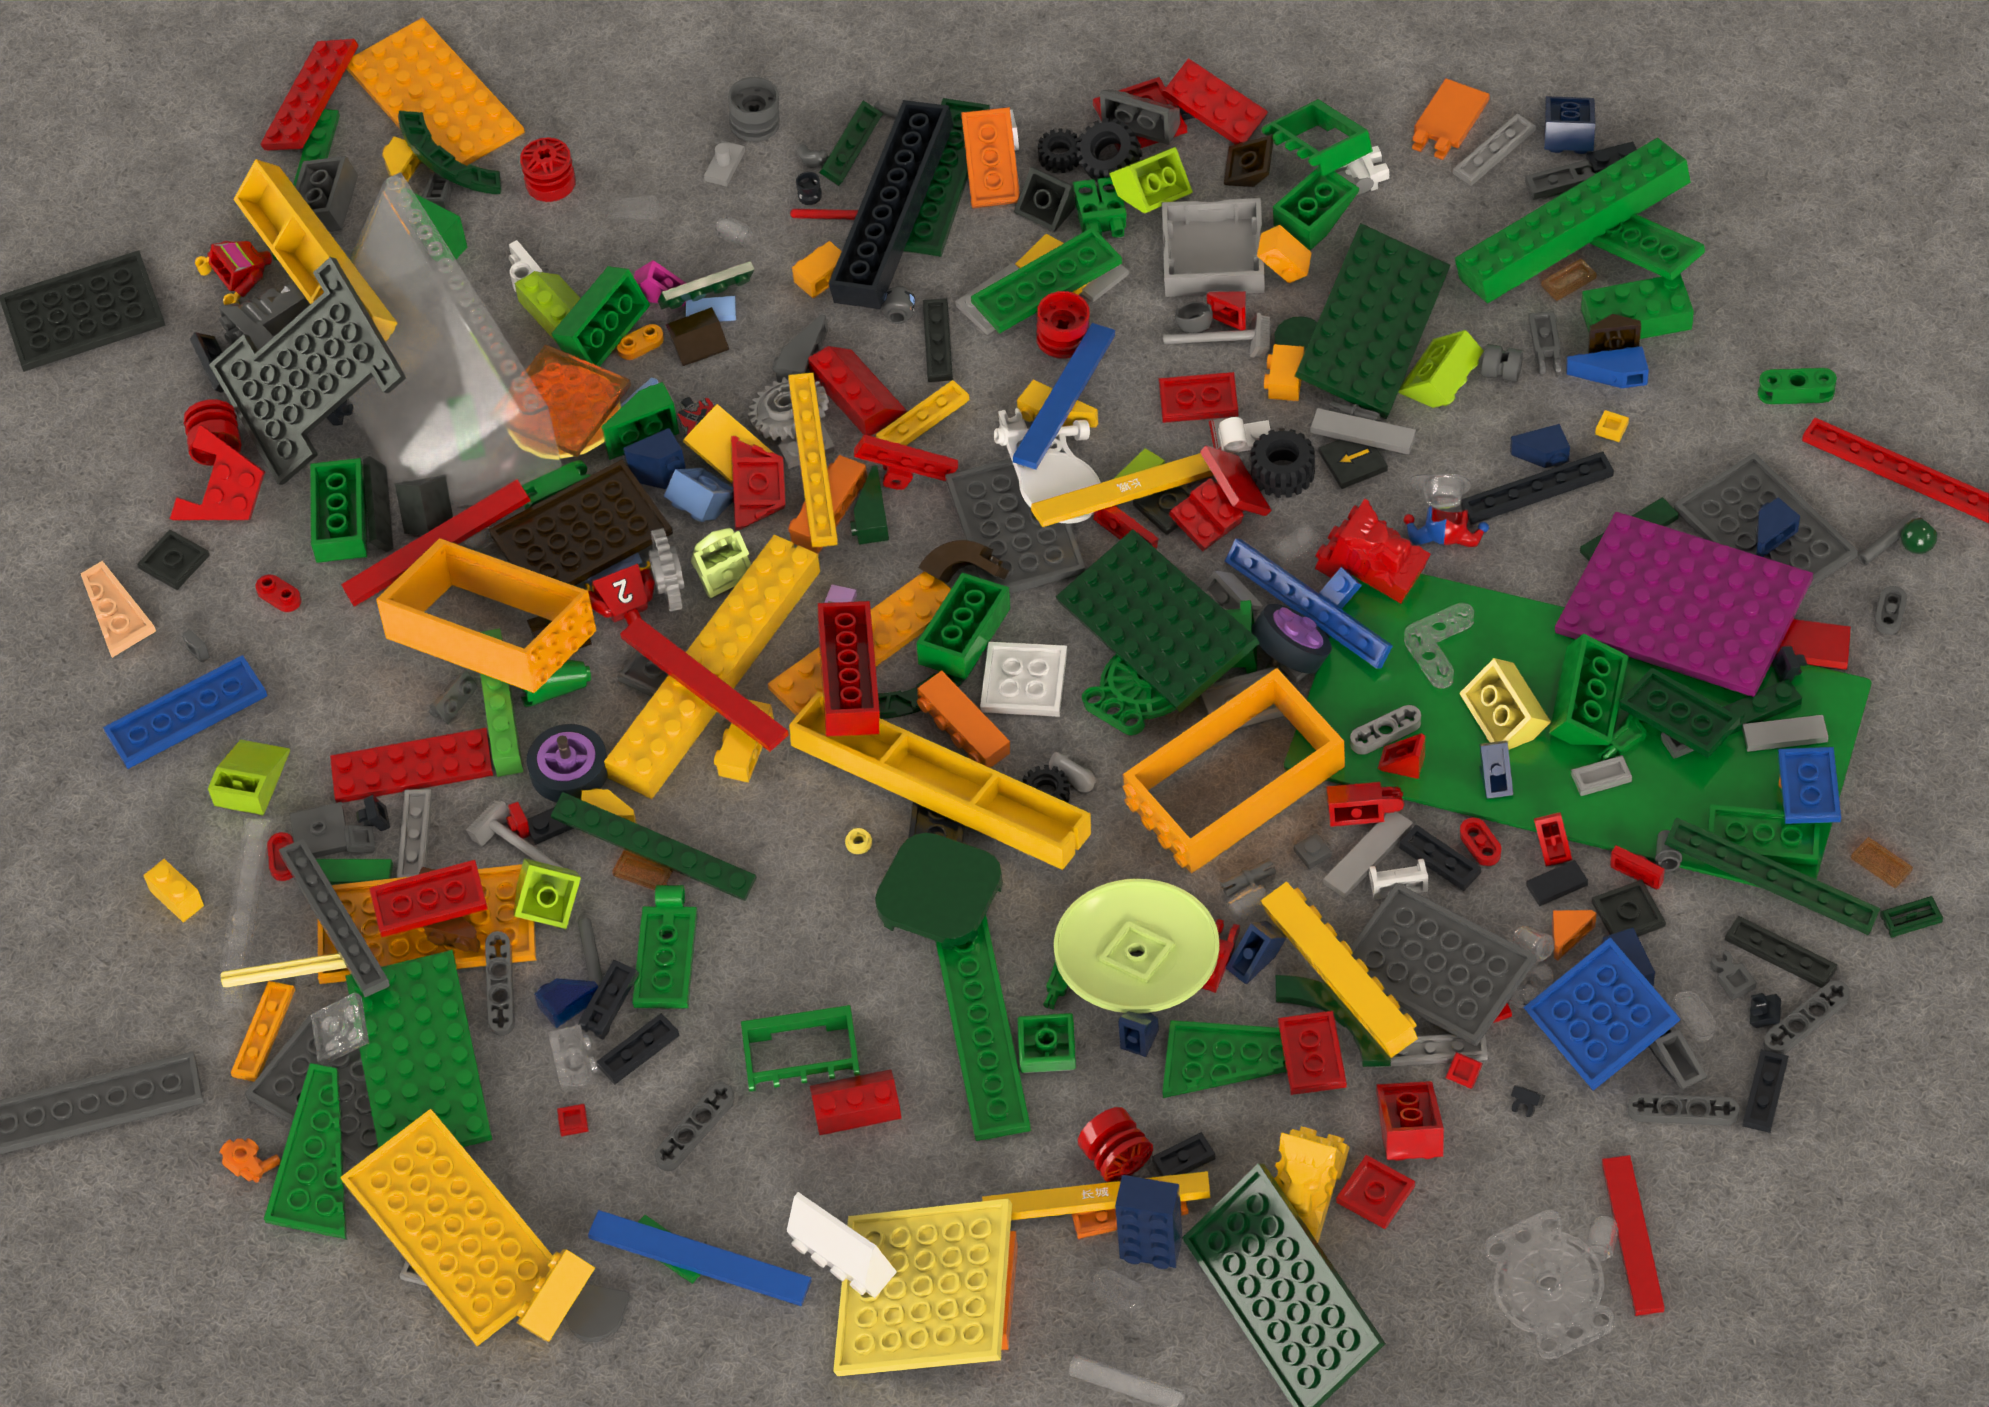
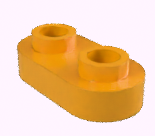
(640, 342)

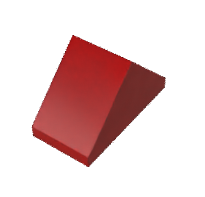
(1229, 308)
(1404, 757)
(1553, 839)

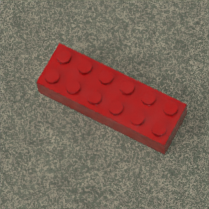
(848, 669)

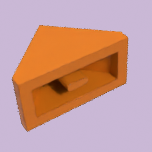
(1570, 928)

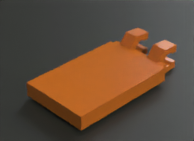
(1449, 117)

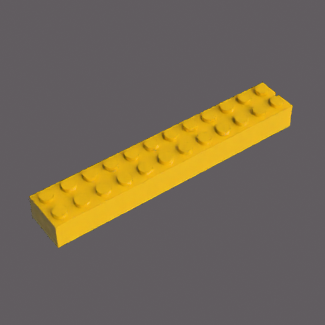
(300, 237)
(724, 647)
(949, 785)

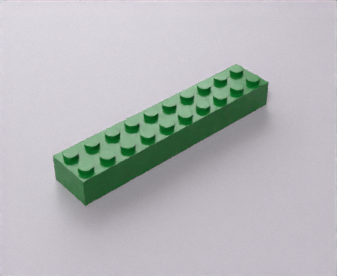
(1572, 220)

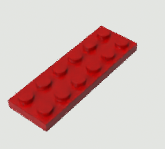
(309, 94)
(411, 765)

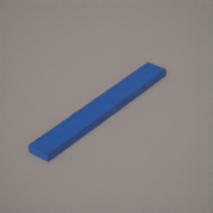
(1063, 396)
(1309, 603)
(700, 1258)

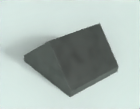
(1045, 199)
(424, 504)

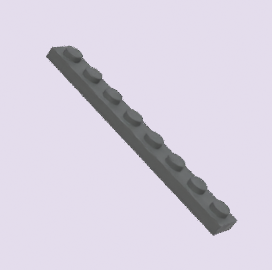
(334, 918)

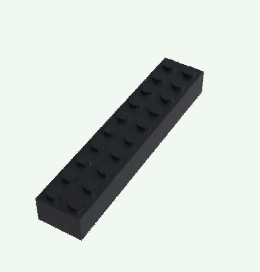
(891, 204)

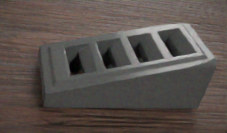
(438, 193)

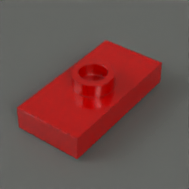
(1637, 867)

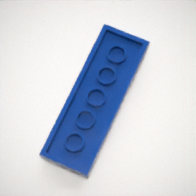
(185, 712)

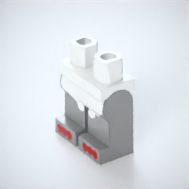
(1364, 173)

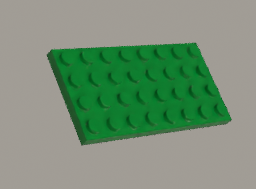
(422, 1051)

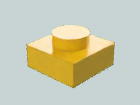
(1612, 426)

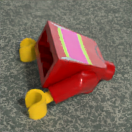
(236, 265)

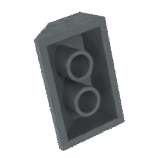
(1142, 115)
(328, 189)

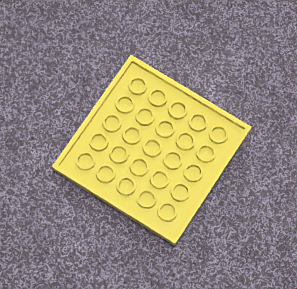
(941, 1301)

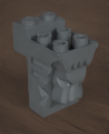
(263, 316)

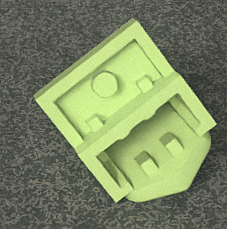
(720, 560)

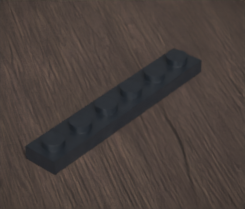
(1537, 487)

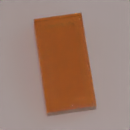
(1569, 279)
(1881, 862)
(641, 870)

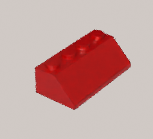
(855, 389)

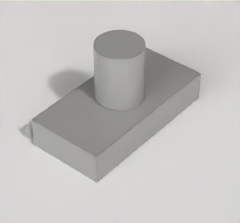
(724, 163)

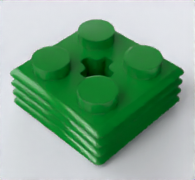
(1037, 1029)

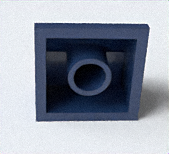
(655, 459)

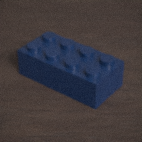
(1149, 1221)

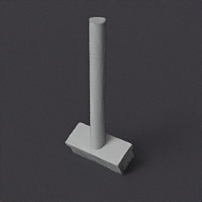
(1258, 336)
(492, 822)

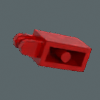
(1362, 803)

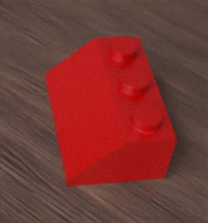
(855, 1102)

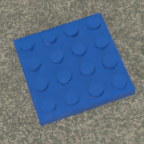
(1602, 1013)

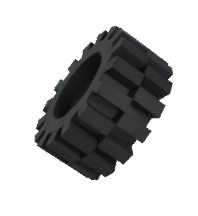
(1058, 140)
(1049, 777)

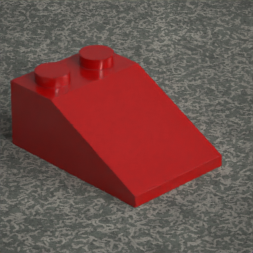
(1410, 1120)

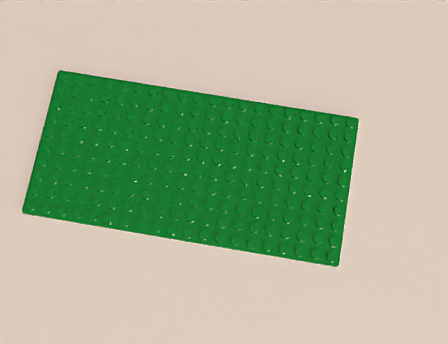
(1522, 631)

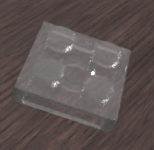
(339, 1028)

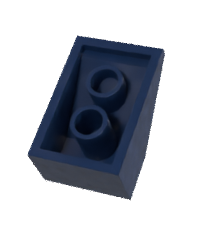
(1569, 124)

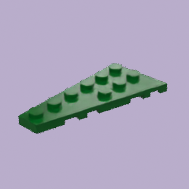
(1219, 1055)
(308, 1181)

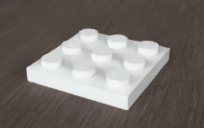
(1023, 679)

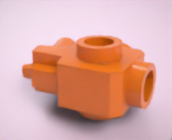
(242, 1159)

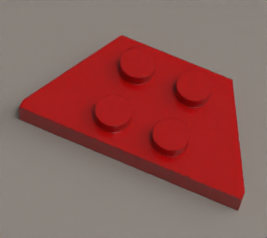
(756, 483)

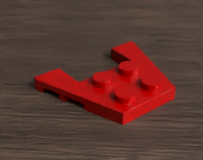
(231, 486)

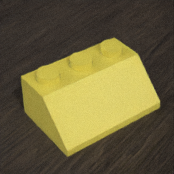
(1504, 705)

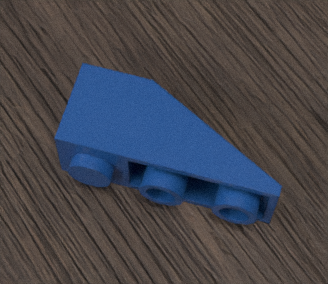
(1616, 368)

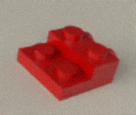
(1206, 514)

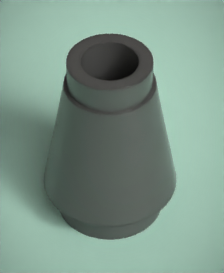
(1666, 856)

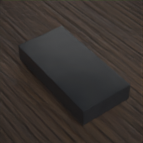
(1557, 883)

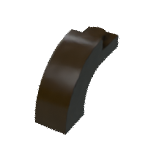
(954, 555)

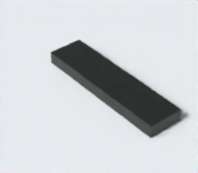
(937, 340)
(377, 504)
(1781, 952)

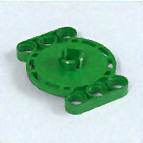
(1125, 690)

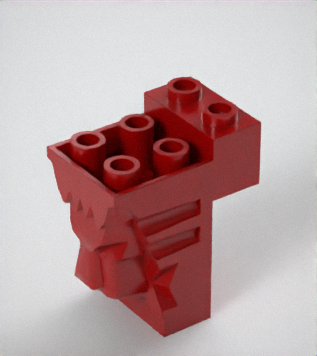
(1372, 553)

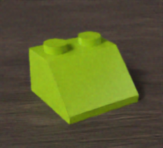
(545, 893)

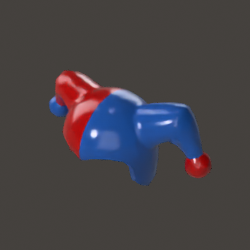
(1445, 529)

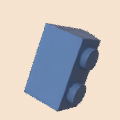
(699, 493)

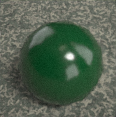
(1918, 536)

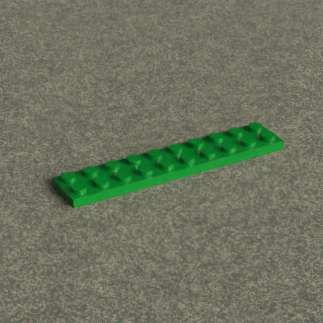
(983, 1038)

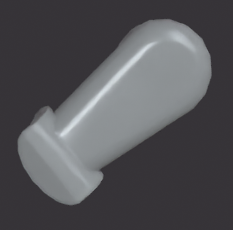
(1079, 777)

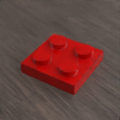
(1375, 1192)

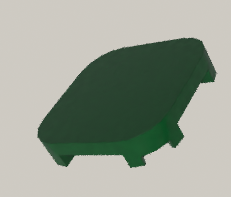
(938, 889)

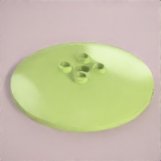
(1130, 916)

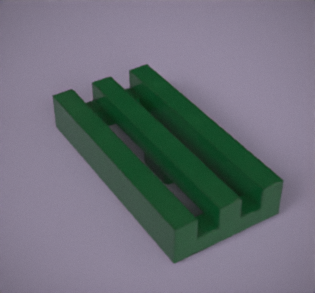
(1914, 925)

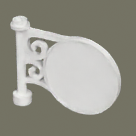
(1059, 469)

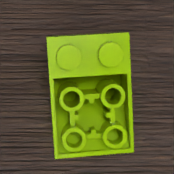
(248, 776)

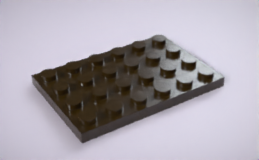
(582, 527)

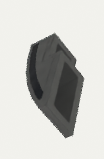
(1677, 1058)

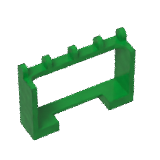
(1321, 114)
(762, 1028)

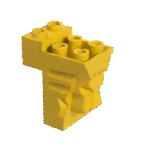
(1310, 1173)

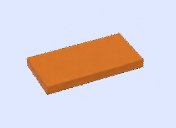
(990, 157)

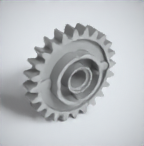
(773, 410)
(666, 569)

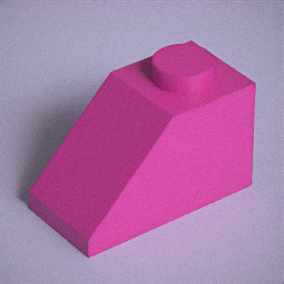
(655, 279)

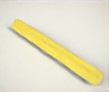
(282, 970)

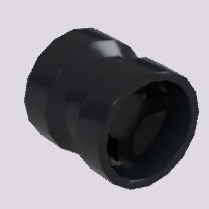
(808, 188)

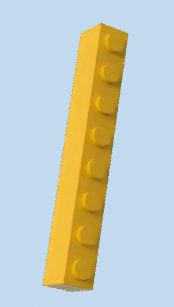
(1339, 969)

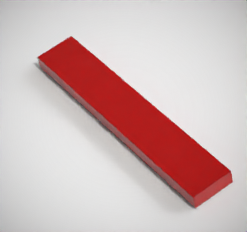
(1633, 1235)

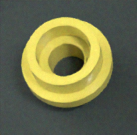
(858, 834)

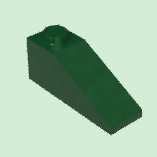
(869, 512)

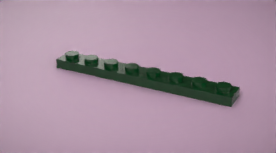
(653, 846)
(1772, 876)

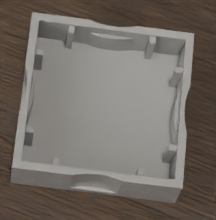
(1212, 247)

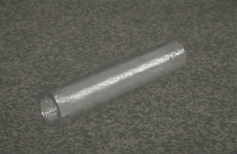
(1125, 1382)

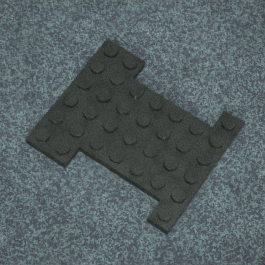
(305, 372)

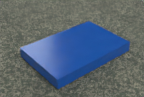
(1809, 785)

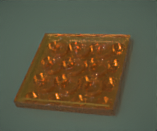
(576, 394)

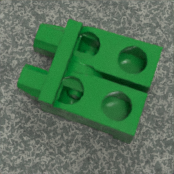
(1100, 207)

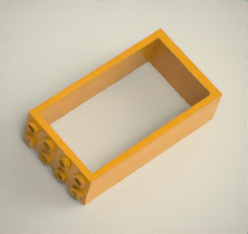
(449, 564)
(1258, 808)

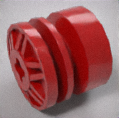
(547, 169)
(1061, 323)
(219, 419)
(1115, 1144)

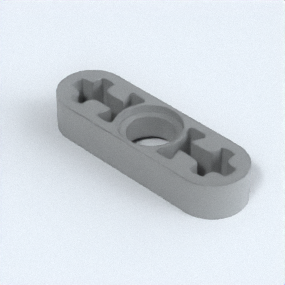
(1391, 719)

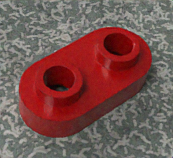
(276, 591)
(1482, 843)

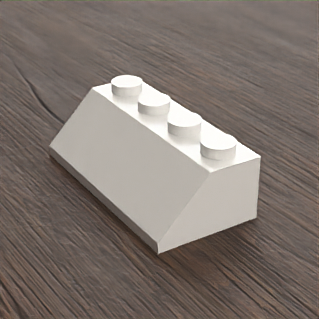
(838, 1247)

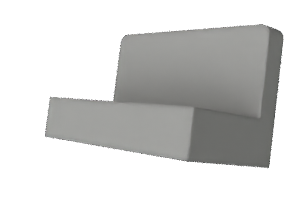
(1229, 591)

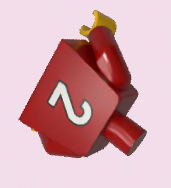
(623, 593)

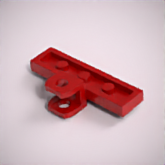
(903, 461)

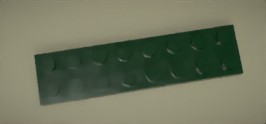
(946, 188)

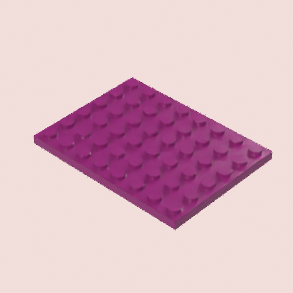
(1685, 603)

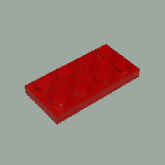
(1214, 103)
(428, 898)

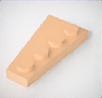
(116, 611)

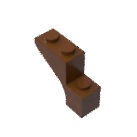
(452, 932)

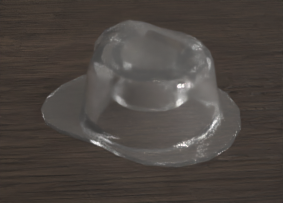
(1441, 490)

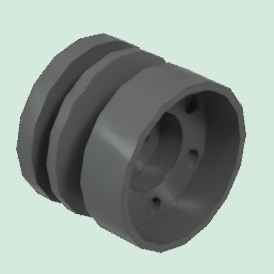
(754, 109)

